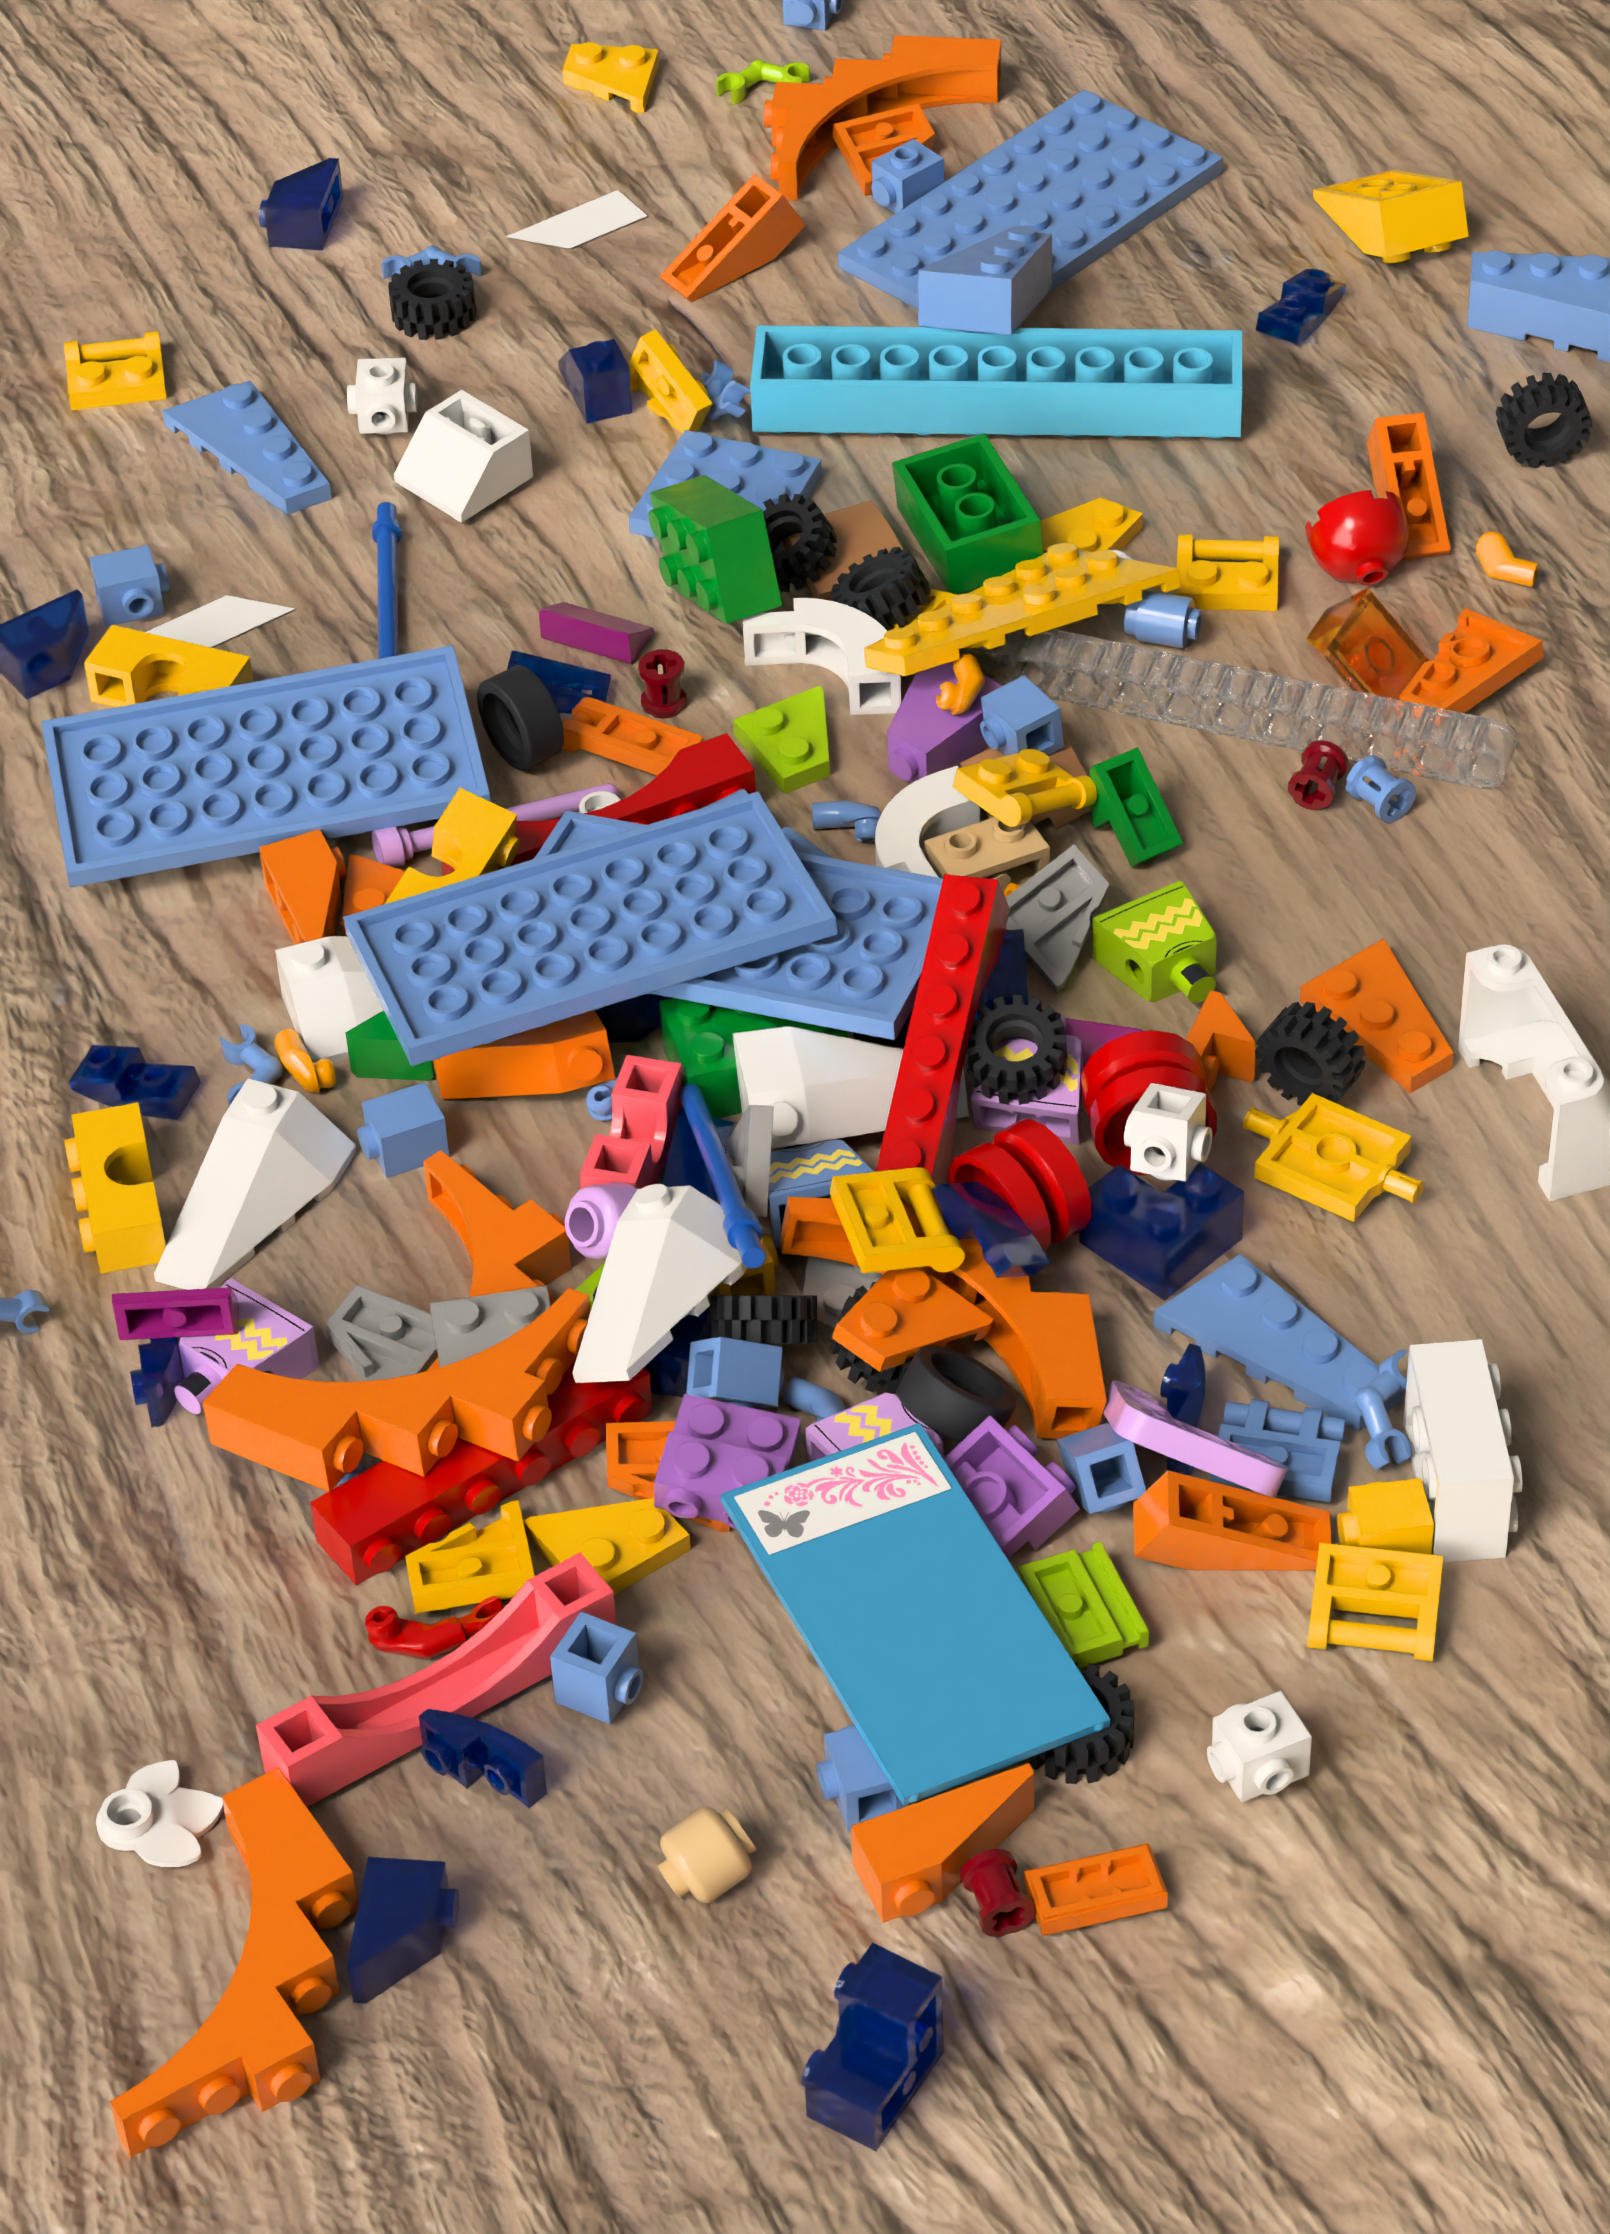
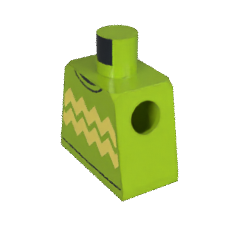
(1158, 945)

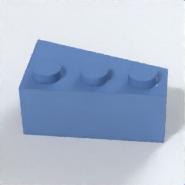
(987, 284)
(1542, 297)

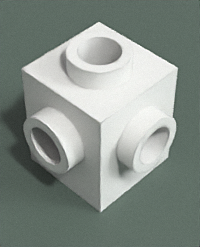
(382, 396)
(1168, 1132)
(1259, 1747)

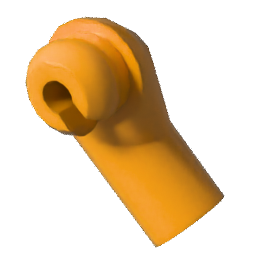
(962, 695)

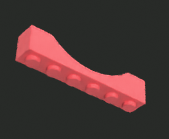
(344, 1737)

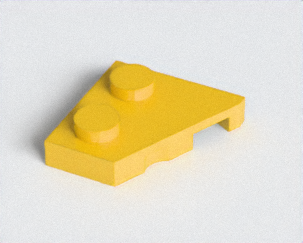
(613, 70)
(663, 378)
(1093, 526)
(616, 1539)
(472, 1564)

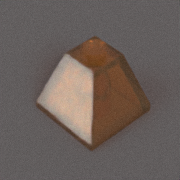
(1366, 646)

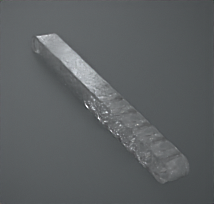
(1254, 705)

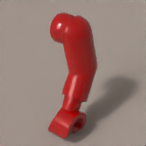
(424, 1640)

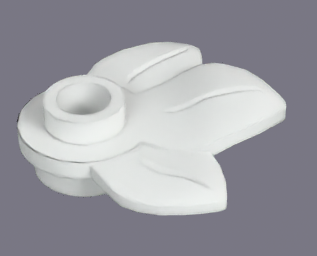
(163, 1814)

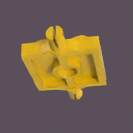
(1332, 1157)

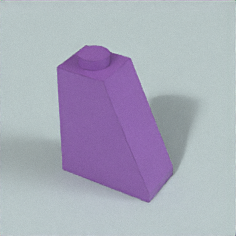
(932, 739)

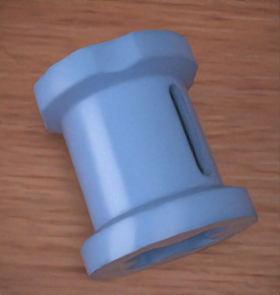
(1385, 807)

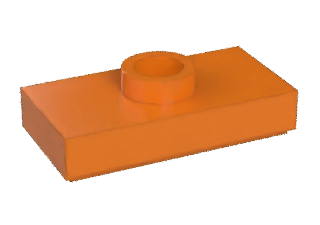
(1096, 1889)

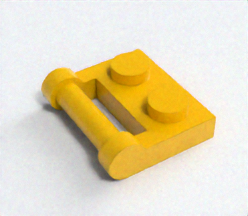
(119, 381)
(1229, 584)
(1023, 786)
(880, 1226)
(1375, 1584)

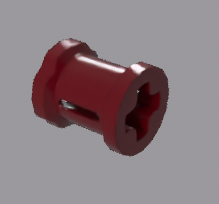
(664, 683)
(1333, 770)
(997, 1892)

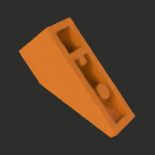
(736, 241)
(1405, 465)
(305, 884)
(532, 1062)
(1225, 1528)
(918, 1850)

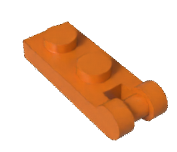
(624, 736)

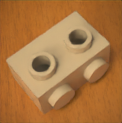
(989, 852)

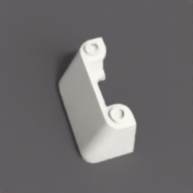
(1522, 1027)

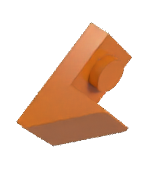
(1222, 1041)

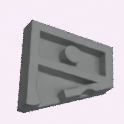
(1057, 913)

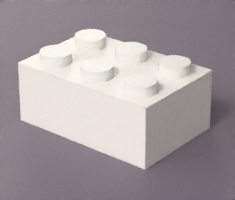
(1462, 1449)

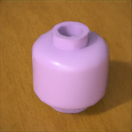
(594, 1216)

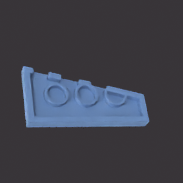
(252, 442)
(1274, 1336)

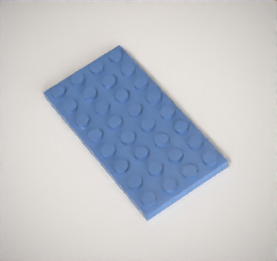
(1075, 173)
(261, 764)
(587, 927)
(845, 982)

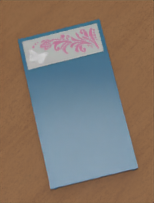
(914, 1613)

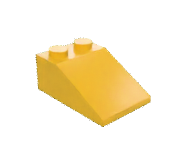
(1397, 212)

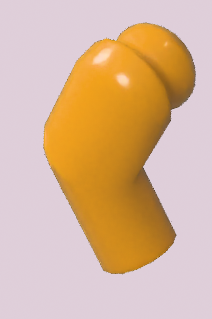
(1500, 562)
(297, 1061)

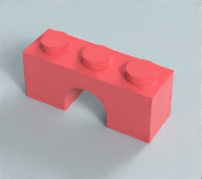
(641, 1127)

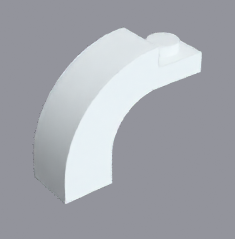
(828, 637)
(918, 814)

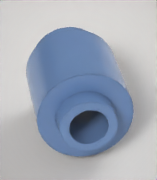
(1163, 619)

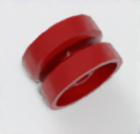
(1122, 1073)
(1033, 1176)

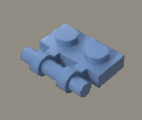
(1299, 1440)

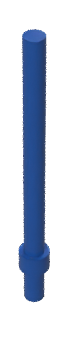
(739, 1223)

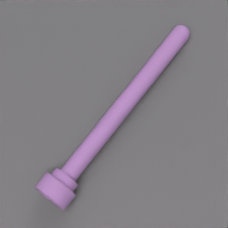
(396, 846)

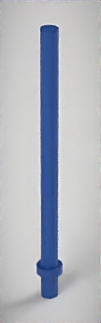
(387, 533)

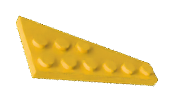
(1035, 596)

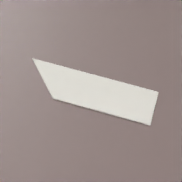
(583, 222)
(220, 621)

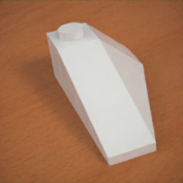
(819, 1083)
(258, 1172)
(656, 1272)

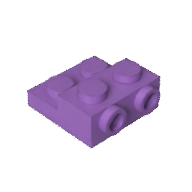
(718, 1450)
(1010, 1487)

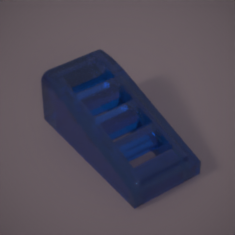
(562, 677)

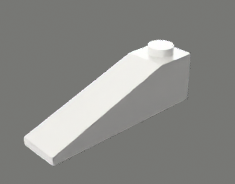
(325, 994)

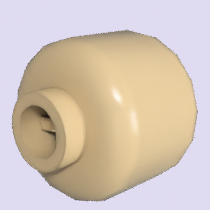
(706, 1854)

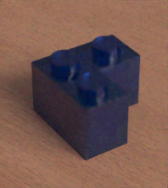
(1164, 1235)
(881, 2047)

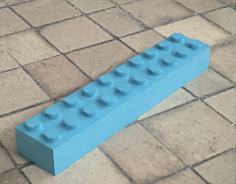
(997, 382)

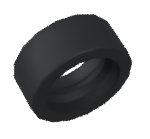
(520, 717)
(954, 1392)

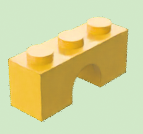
(135, 665)
(470, 838)
(123, 1216)

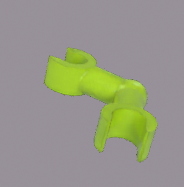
(758, 71)

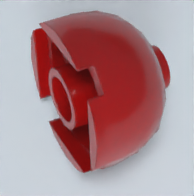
(1359, 537)

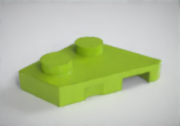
(788, 739)

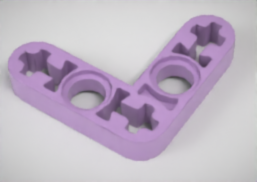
(1148, 1423)

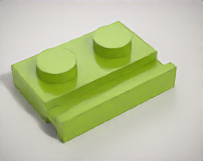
(1085, 1604)

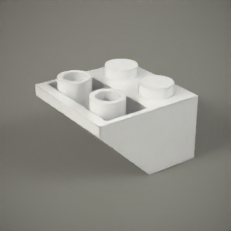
(465, 457)

